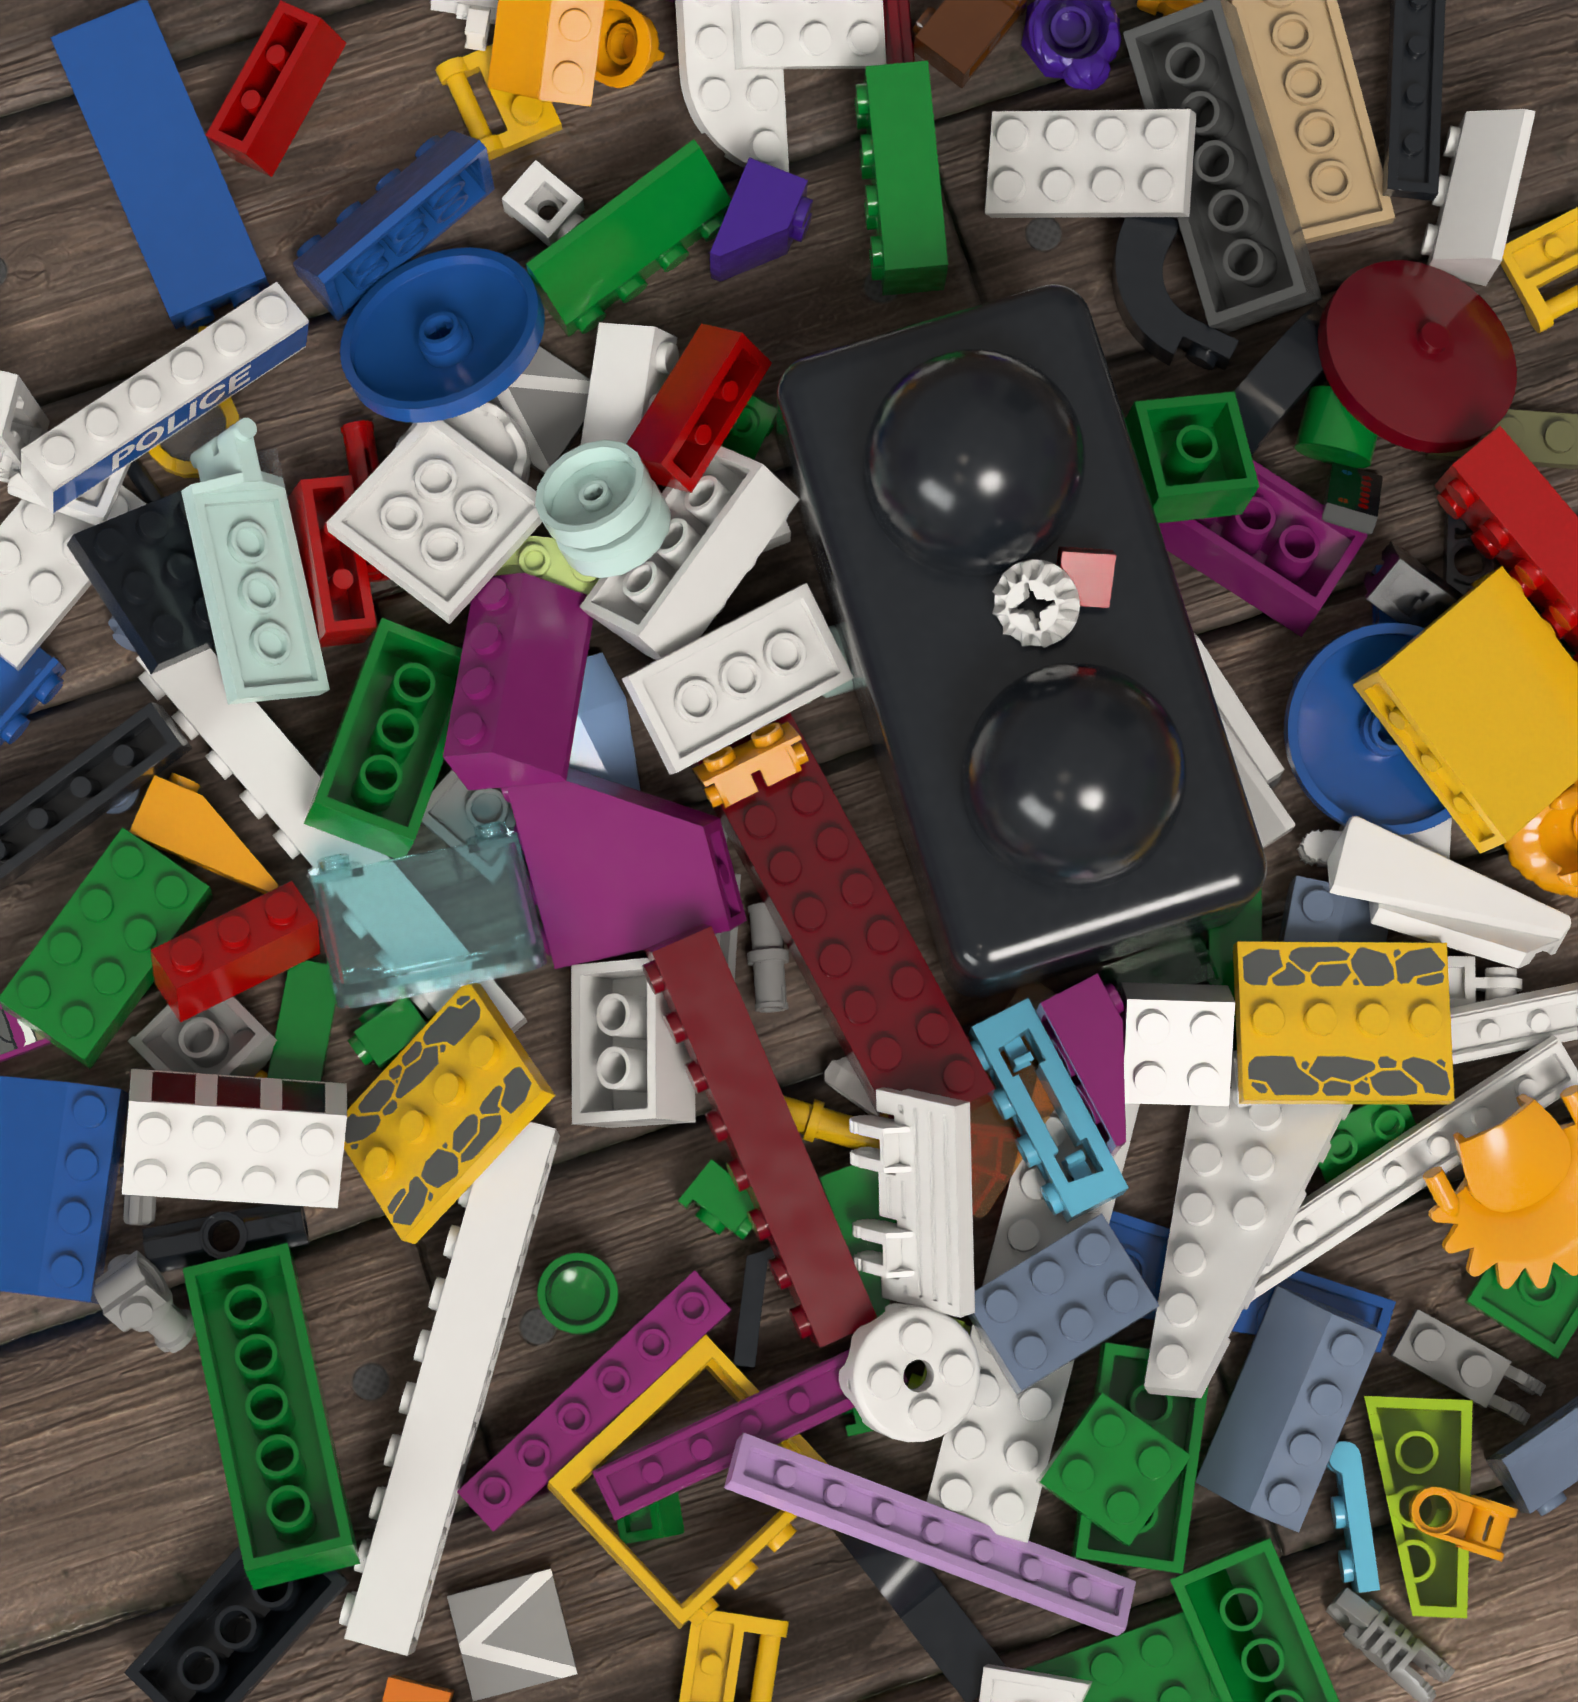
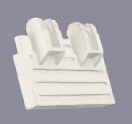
(928, 1191)

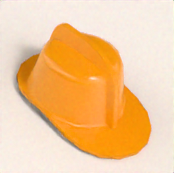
(626, 45)

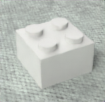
(1177, 1043)

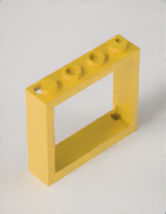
(620, 1431)

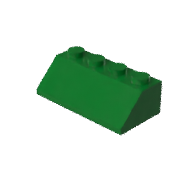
(630, 240)
(1253, 1628)

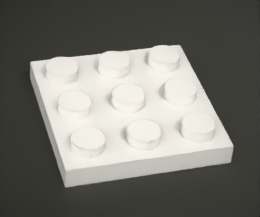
(438, 518)

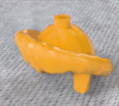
(1548, 846)

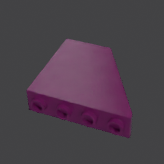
(620, 867)

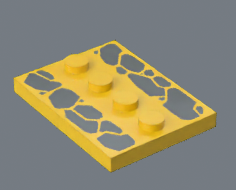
(1343, 1023)
(443, 1111)

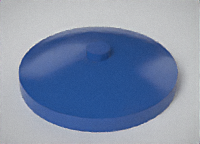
(442, 335)
(1340, 746)

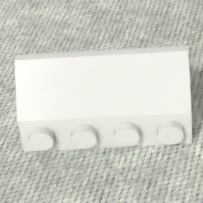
(702, 559)

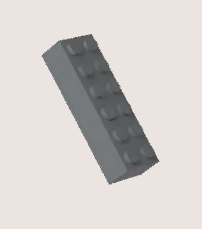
(1242, 214)

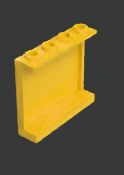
(1484, 709)

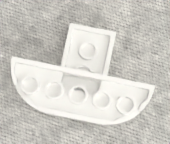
(737, 55)

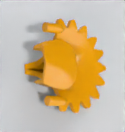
(1515, 1195)

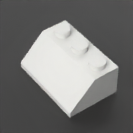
(1478, 193)

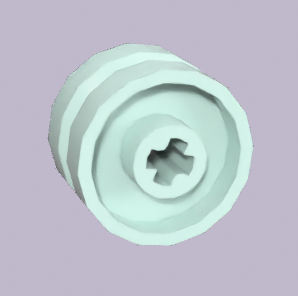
(603, 509)

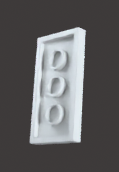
(1090, 163)
(41, 574)
(737, 678)

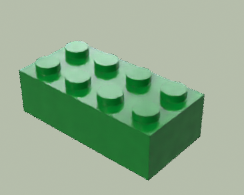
(905, 178)
(389, 742)
(99, 948)
(1180, 1419)

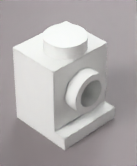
(538, 189)

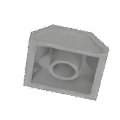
(212, 1042)

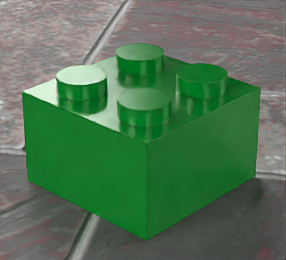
(1193, 456)
(1113, 1469)

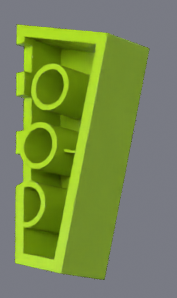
(1417, 1448)

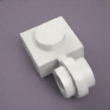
(1463, 984)

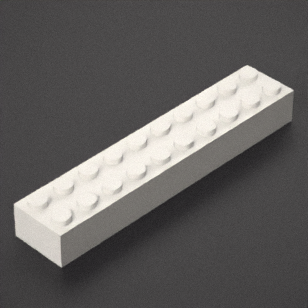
(448, 1395)

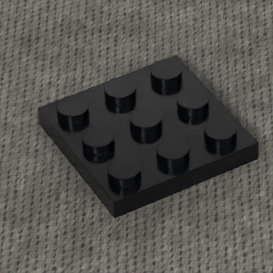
(149, 580)

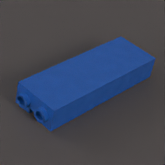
(160, 164)

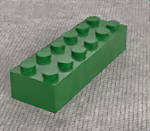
(270, 1417)

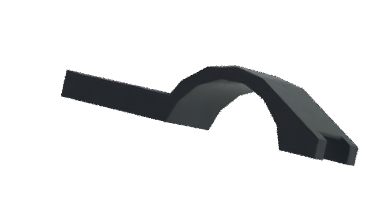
(751, 1308)
(928, 1614)

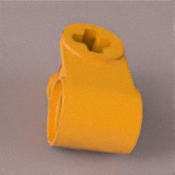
(1466, 1521)

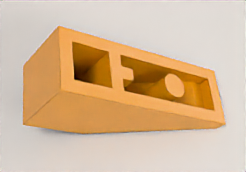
(189, 828)

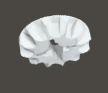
(1047, 583)

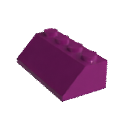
(1272, 553)
(518, 684)

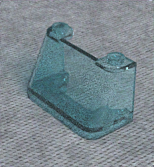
(427, 919)

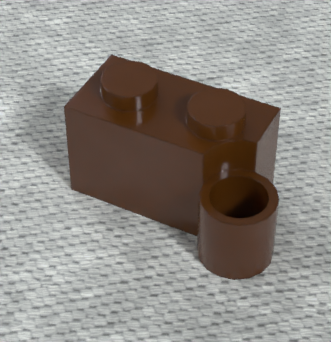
(964, 34)

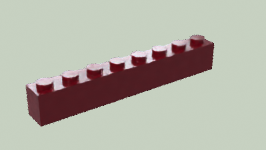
(760, 1135)

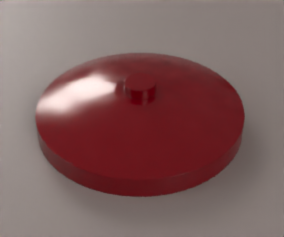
(1417, 356)

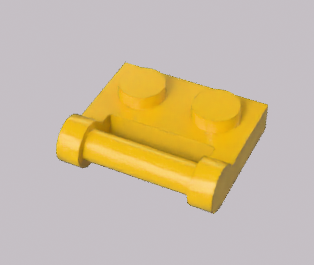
(522, 116)
(1538, 260)
(716, 1652)

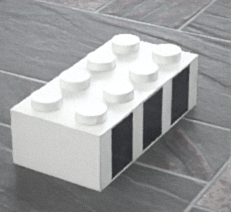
(234, 1138)

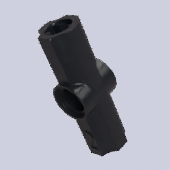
(191, 1241)

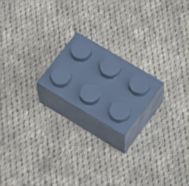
(1060, 1304)

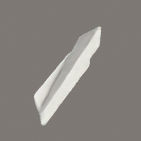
(1252, 756)
(1440, 899)

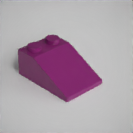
(1090, 1043)

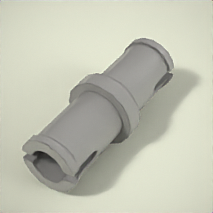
(767, 961)

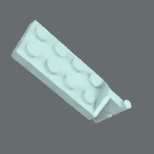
(252, 573)

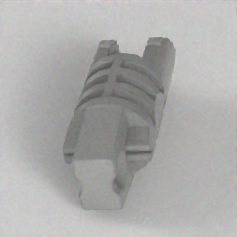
(1388, 1644)

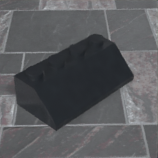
(230, 1635)

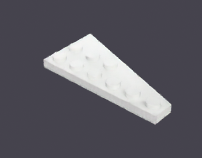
(1231, 1211)

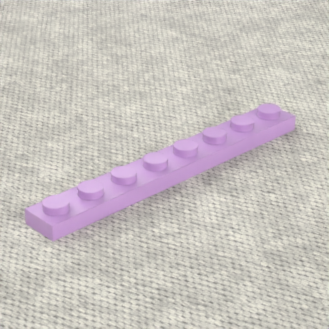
(929, 1534)

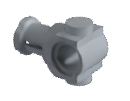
(139, 1299)

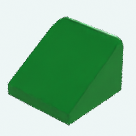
(653, 1521)

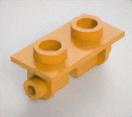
(767, 751)

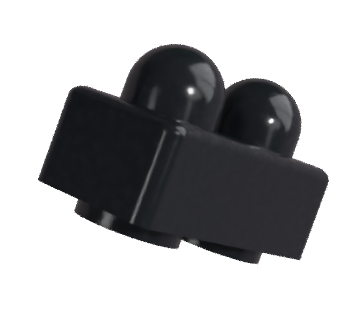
(1039, 792)

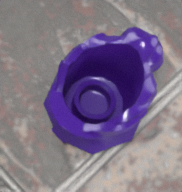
(1072, 40)

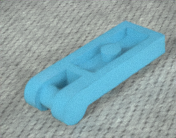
(1351, 1513)

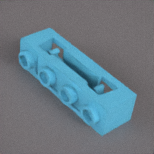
(1036, 1144)

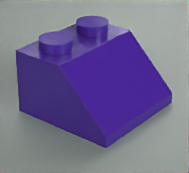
(761, 220)

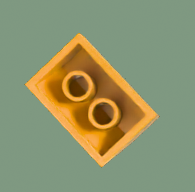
(546, 49)

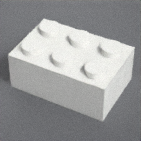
(622, 1051)

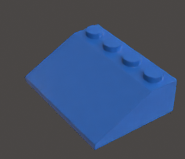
(396, 221)
(57, 1184)

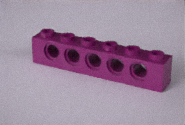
(594, 1401)

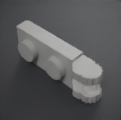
(1462, 1365)

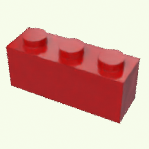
(276, 88)
(698, 406)
(333, 572)
(235, 951)

